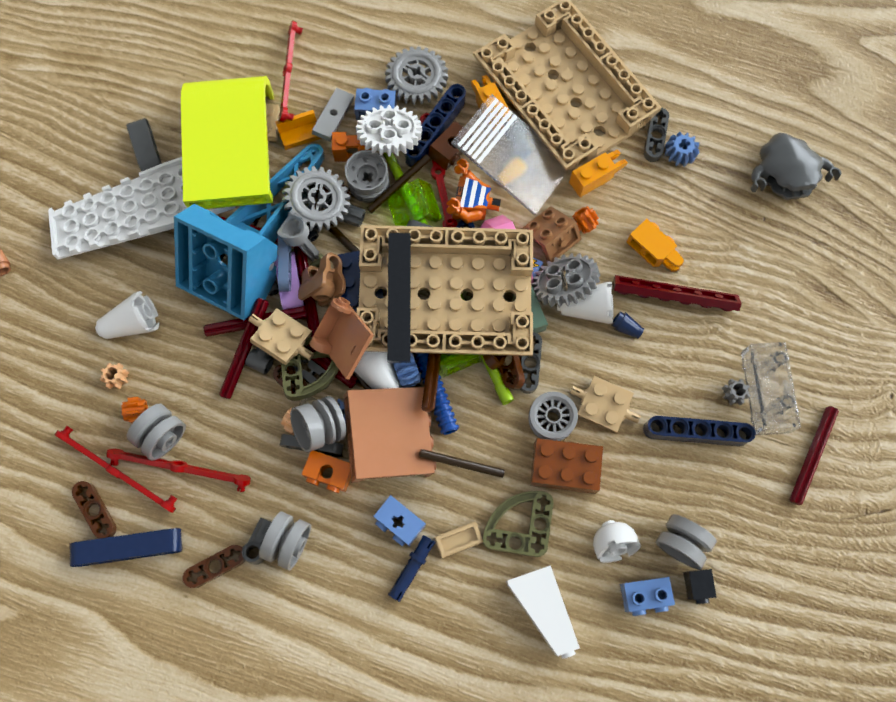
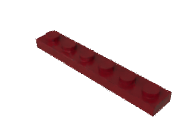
(683, 294)

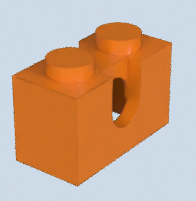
(341, 143)
(318, 462)

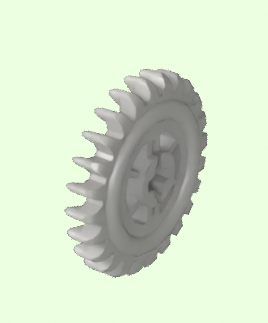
(416, 84)
(308, 213)

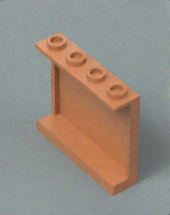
(387, 433)

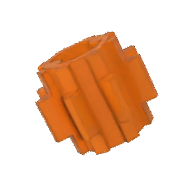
(586, 219)
(133, 408)

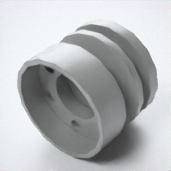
(365, 166)
(318, 423)

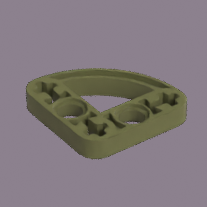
(312, 389)
(526, 539)

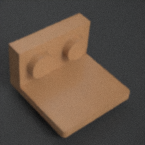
(554, 232)

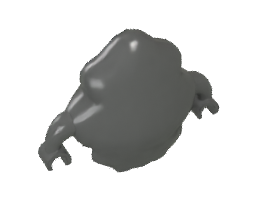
(790, 168)

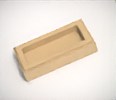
(458, 539)

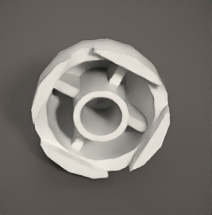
(615, 540)

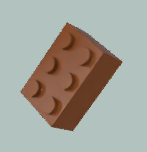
(566, 466)

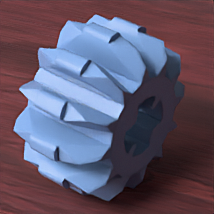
(682, 149)
(407, 373)

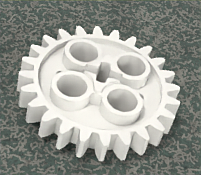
(389, 130)

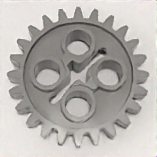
(580, 277)

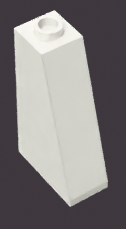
(543, 604)

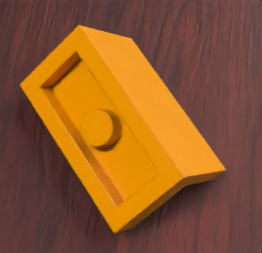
(298, 130)

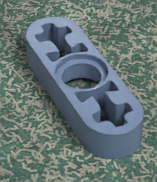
(284, 266)

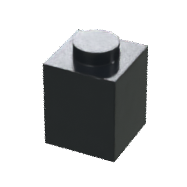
(700, 586)

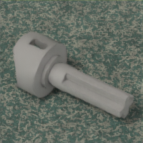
(295, 233)

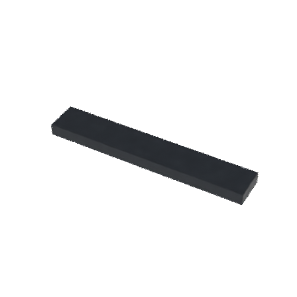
(399, 297)

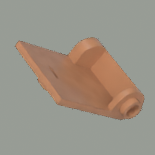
(342, 336)

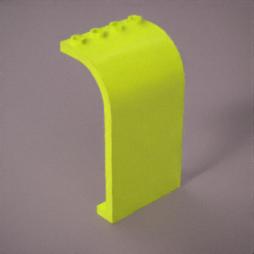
(225, 142)

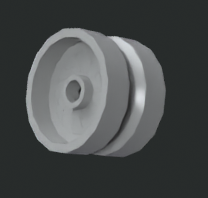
(156, 431)
(285, 540)
(686, 541)

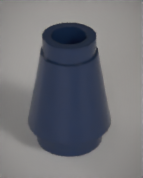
(627, 325)

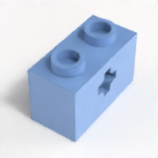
(394, 509)

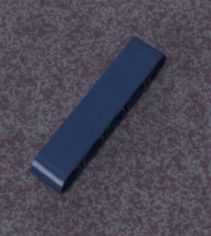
(438, 117)
(709, 429)
(125, 547)

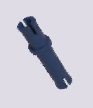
(407, 575)

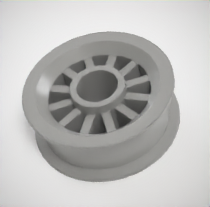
(568, 405)

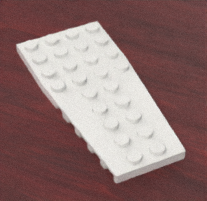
(121, 212)

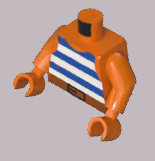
(471, 196)

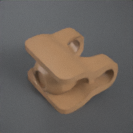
(325, 282)

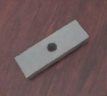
(333, 114)

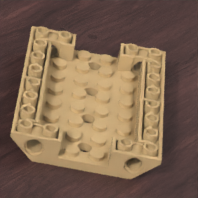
(586, 74)
(446, 265)

